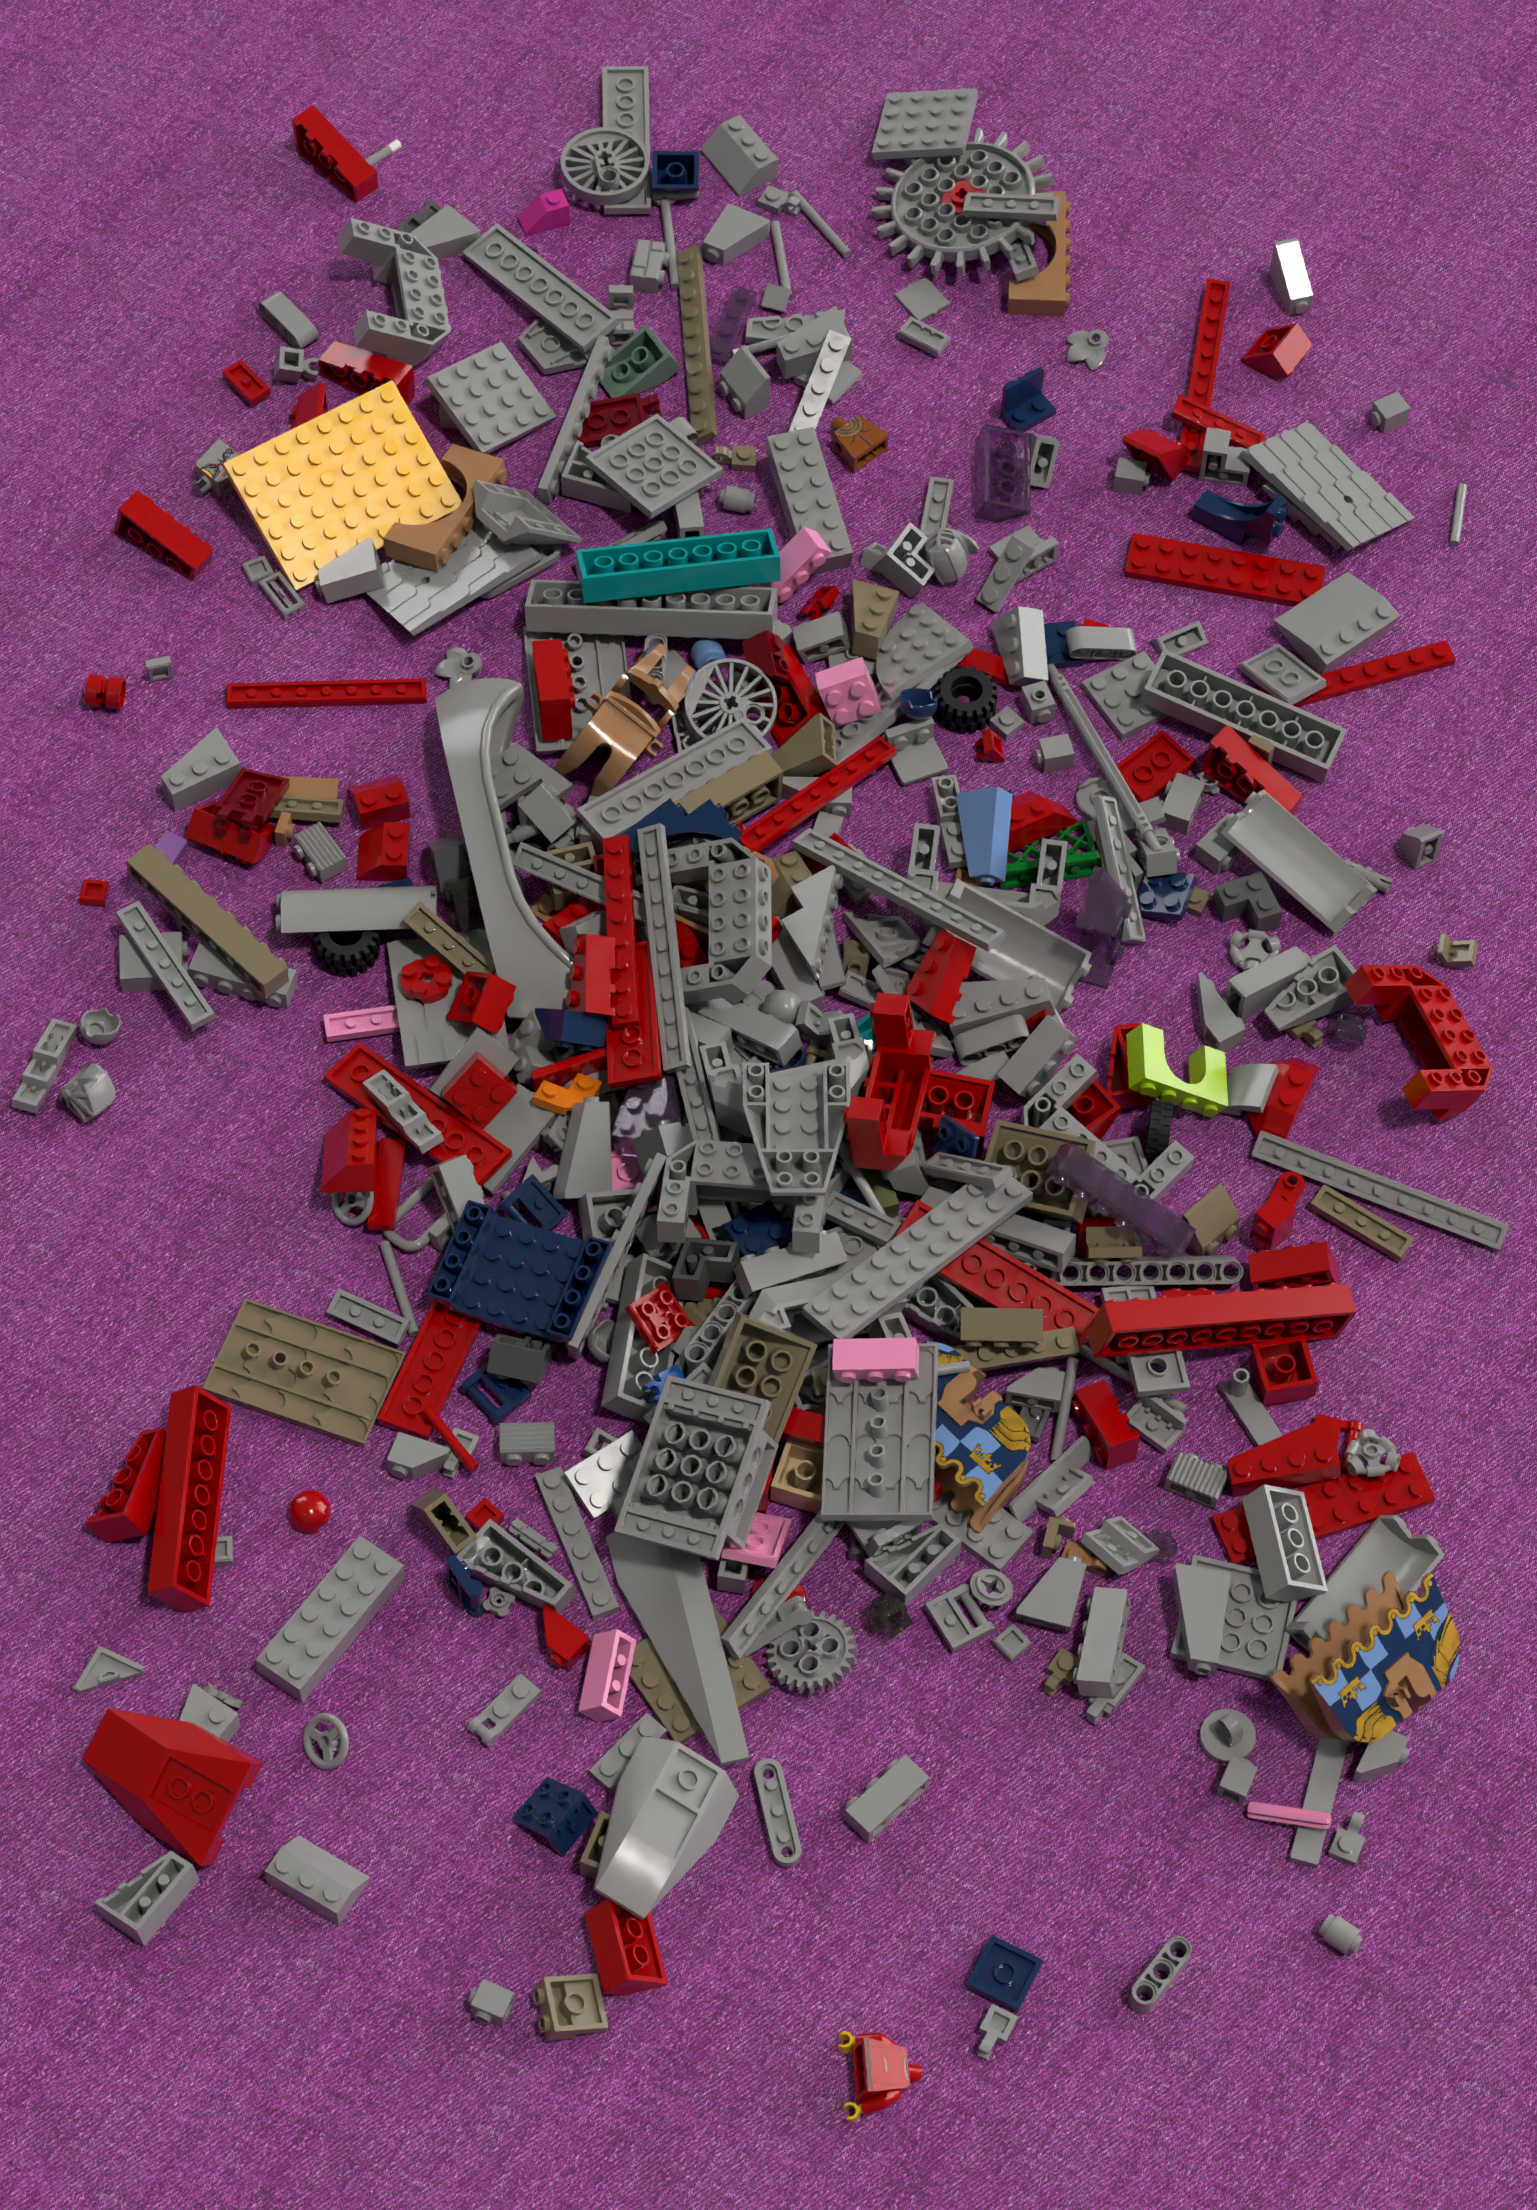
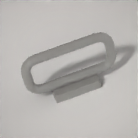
(439, 1232)

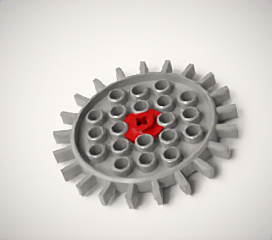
(934, 216)

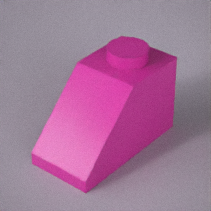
(545, 213)

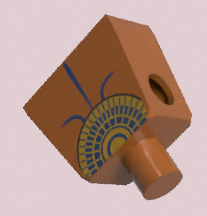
(858, 441)

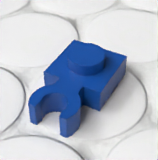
(659, 1381)

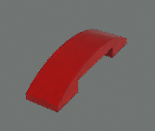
(990, 663)

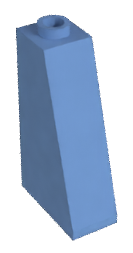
(985, 832)

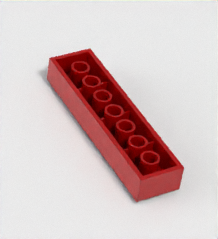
(189, 1499)

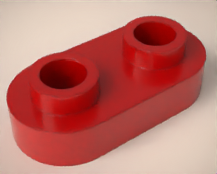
(1289, 1192)

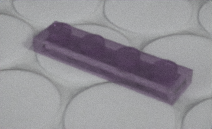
(731, 324)

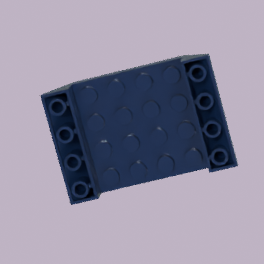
(518, 1274)

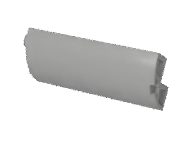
(1298, 860)
(350, 908)
(1024, 951)
(1381, 1549)

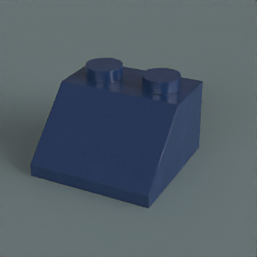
(675, 171)
(572, 1027)

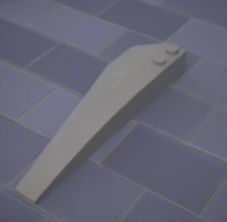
(677, 1614)

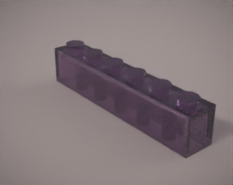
(1120, 1200)

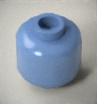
(706, 651)

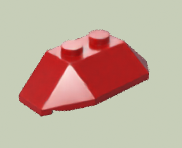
(1036, 818)
(1286, 1097)

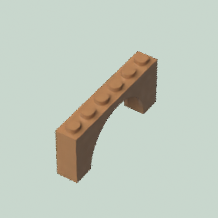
(1046, 291)
(433, 542)

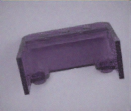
(1102, 926)

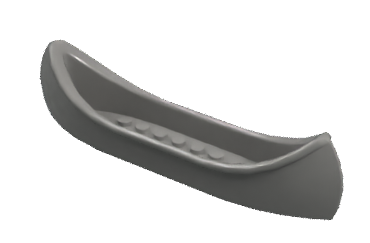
(475, 728)

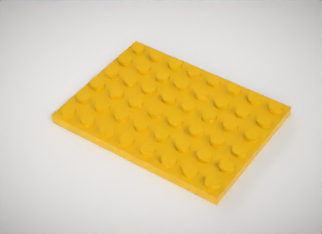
(341, 482)

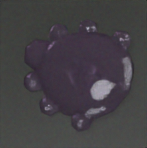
(1166, 1544)

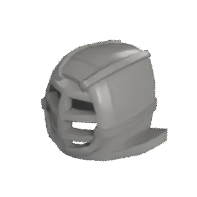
(948, 560)
(88, 1092)

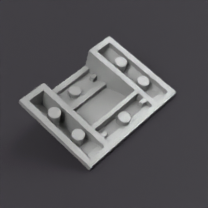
(518, 516)

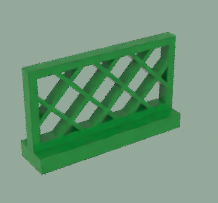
(1077, 865)

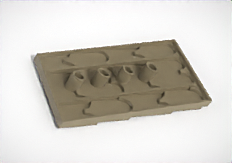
(322, 1375)

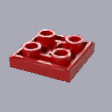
(658, 1317)

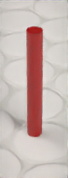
(450, 1439)

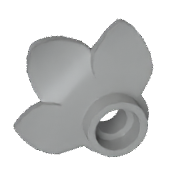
(1085, 349)
(457, 666)

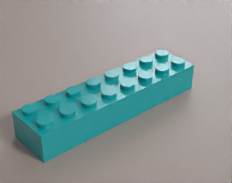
(678, 565)

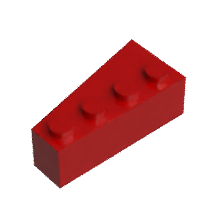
(333, 154)
(553, 688)
(1244, 771)
(1288, 1461)
(135, 1491)

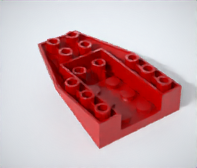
(172, 1778)

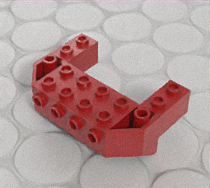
(1436, 1029)
(888, 1117)

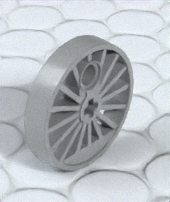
(605, 166)
(722, 697)

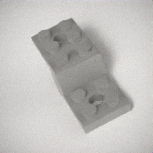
(1144, 1378)

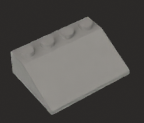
(1337, 622)

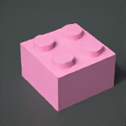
(848, 692)

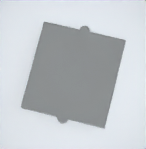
(922, 299)

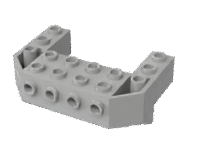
(416, 290)
(1039, 905)
(737, 918)
(727, 1083)
(1049, 1113)
(728, 1174)
(784, 1303)

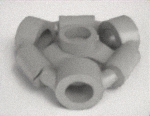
(1253, 952)
(1371, 1449)

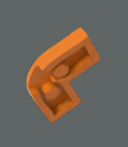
(561, 1099)

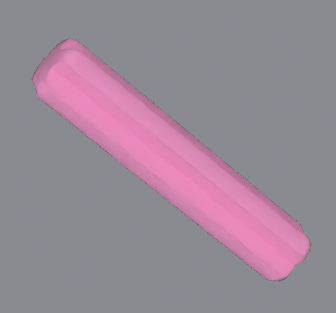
(1289, 1815)

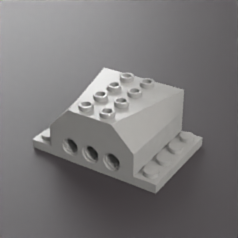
(699, 1470)

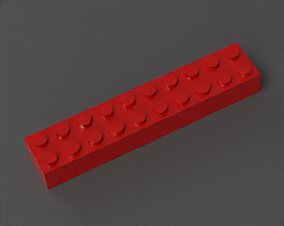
(1219, 1319)

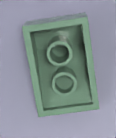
(639, 364)

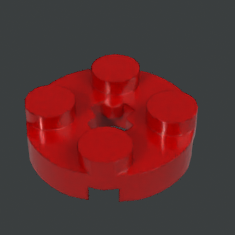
(426, 968)

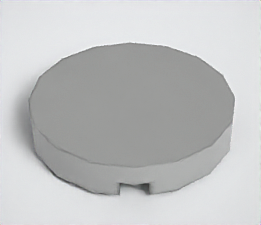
(1090, 789)

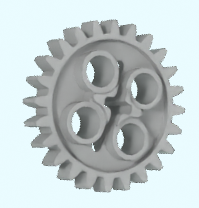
(813, 1653)

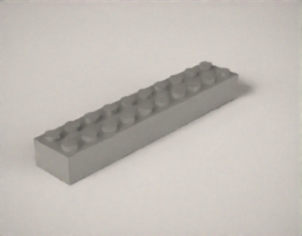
(707, 613)

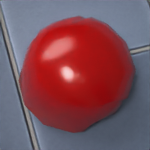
(309, 1511)

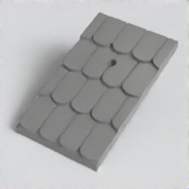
(1327, 485)
(423, 597)
(601, 667)
(424, 1027)
(881, 1446)

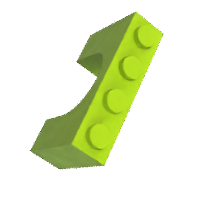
(1152, 1076)

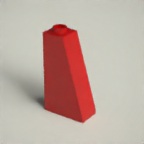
(805, 1428)

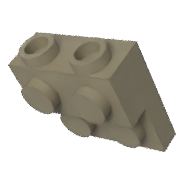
(570, 2006)

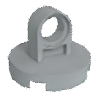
(1227, 1735)

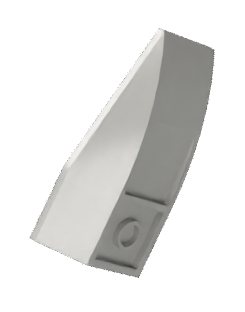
(796, 1125)
(661, 1823)

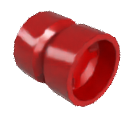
(105, 691)

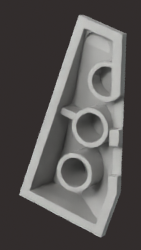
(1314, 991)

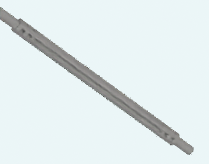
(1103, 758)

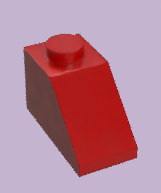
(563, 1640)

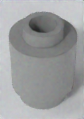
(737, 499)
(1340, 1934)

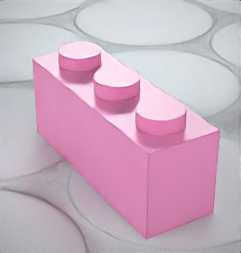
(798, 561)
(875, 1359)
(607, 1675)

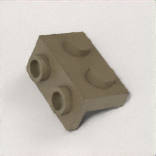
(1111, 1242)

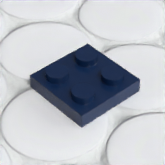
(1057, 645)
(1166, 895)
(759, 1230)
(1004, 1973)

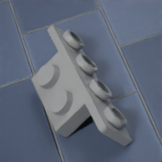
(1057, 1485)

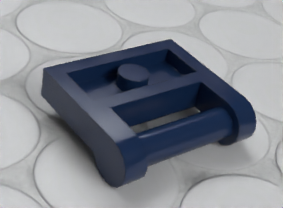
(537, 1201)
(508, 1391)
(463, 1586)

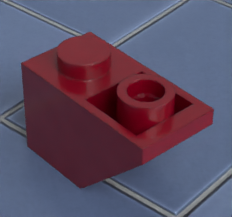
(766, 653)

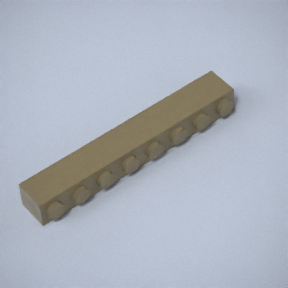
(208, 921)

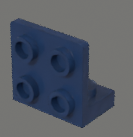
(1023, 402)
(956, 1139)
(557, 1814)

